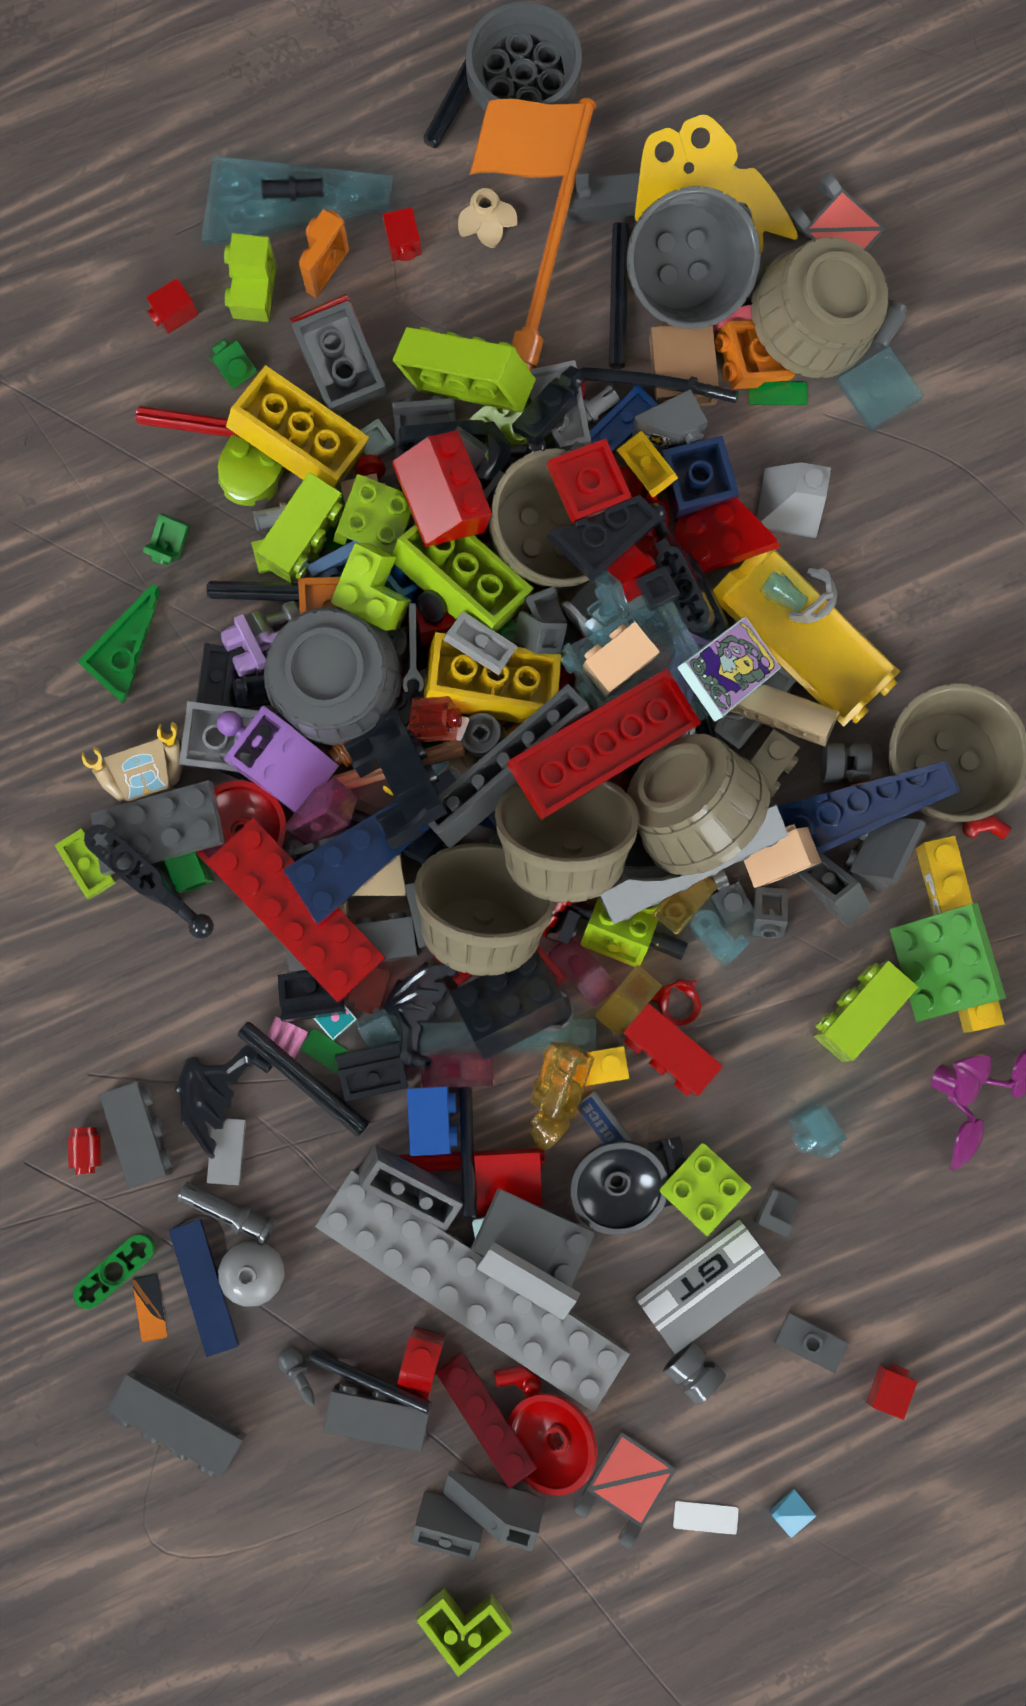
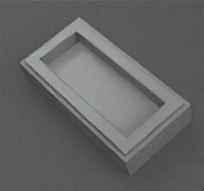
(228, 1160)

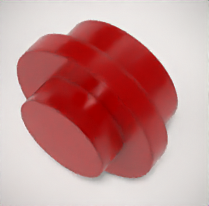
(370, 465)

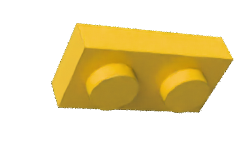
(647, 464)

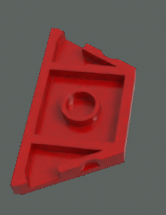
(723, 535)

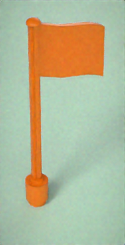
(535, 143)

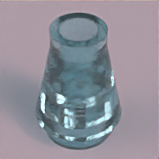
(782, 591)

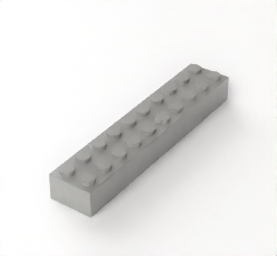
(446, 1275)

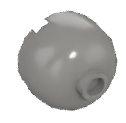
(251, 1273)

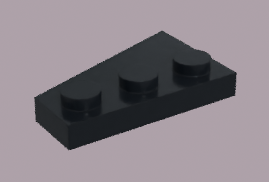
(603, 539)

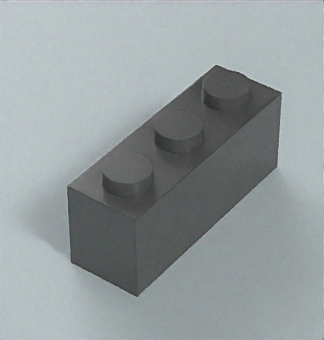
(136, 1134)
(410, 1187)
(374, 1418)

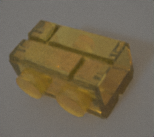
(561, 1080)

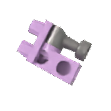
(255, 635)

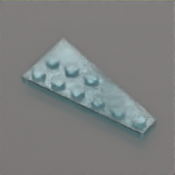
(238, 207)

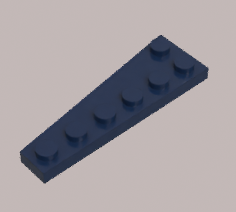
(862, 808)
(347, 862)

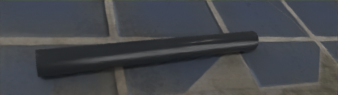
(467, 1152)
(370, 1381)

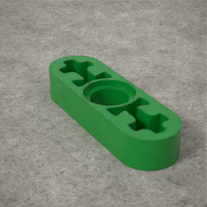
(90, 1280)

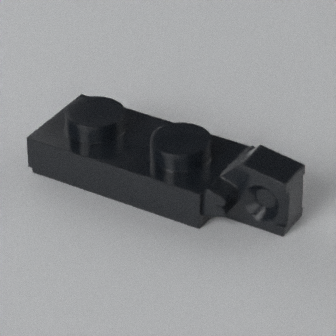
(549, 406)

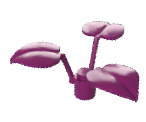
(963, 1088)

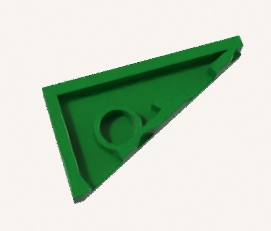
(119, 649)

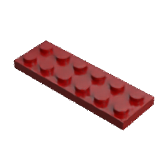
(603, 743)
(332, 951)

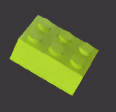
(301, 529)
(864, 1010)

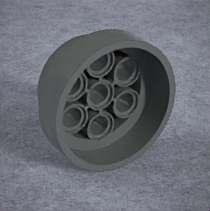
(542, 36)

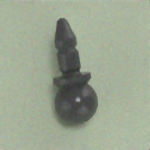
(291, 1363)

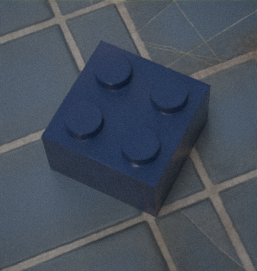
(702, 475)

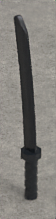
(659, 381)

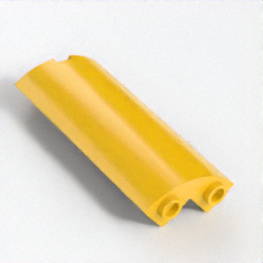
(824, 655)

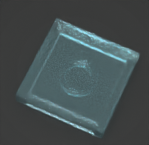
(879, 388)

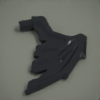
(414, 1002)
(206, 1093)

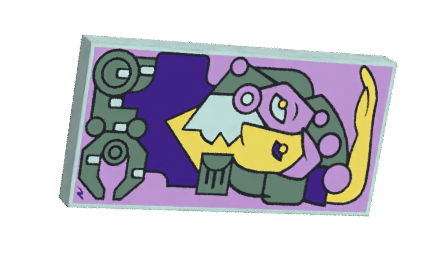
(729, 668)

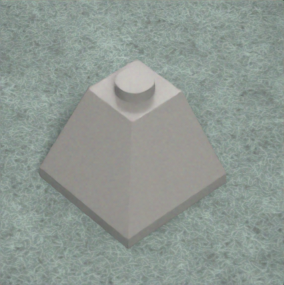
(793, 498)

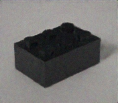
(510, 1006)

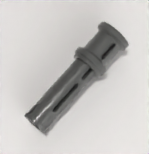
(240, 1219)

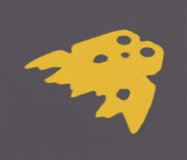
(712, 169)

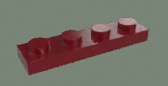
(486, 1420)

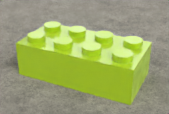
(464, 368)
(465, 577)

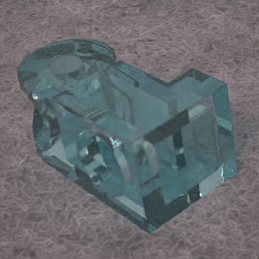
(709, 932)

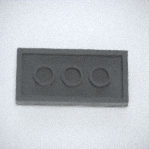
(163, 825)

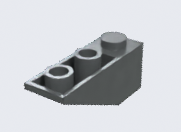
(503, 1512)

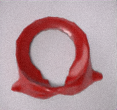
(688, 989)

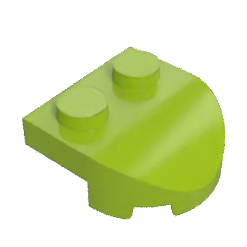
(247, 473)

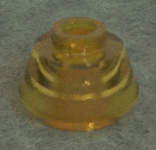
(548, 1129)

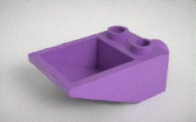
(281, 763)

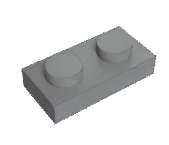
(480, 643)

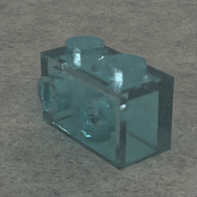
(817, 1132)

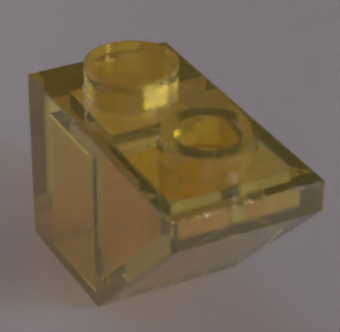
(683, 905)
(628, 1000)

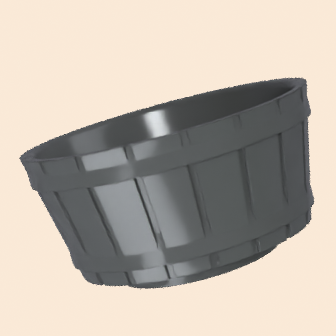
(693, 257)
(332, 675)

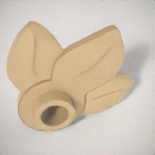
(489, 221)

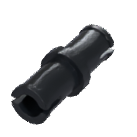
(292, 188)

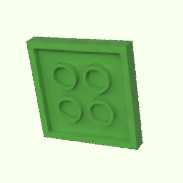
(948, 962)

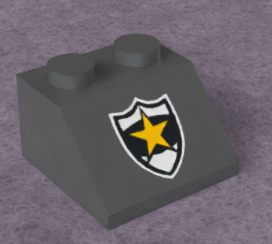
(672, 422)

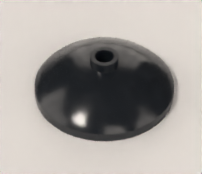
(622, 1205)

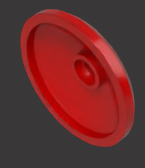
(240, 803)
(560, 1464)

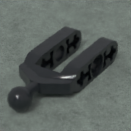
(488, 433)
(683, 571)
(163, 892)

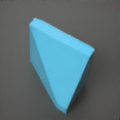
(792, 1513)

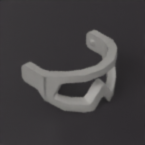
(808, 615)

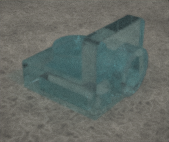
(611, 600)

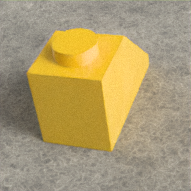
(608, 1066)

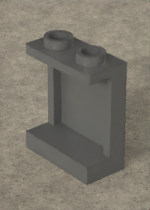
(414, 412)

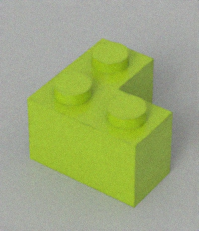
(252, 275)
(364, 590)
(463, 1637)

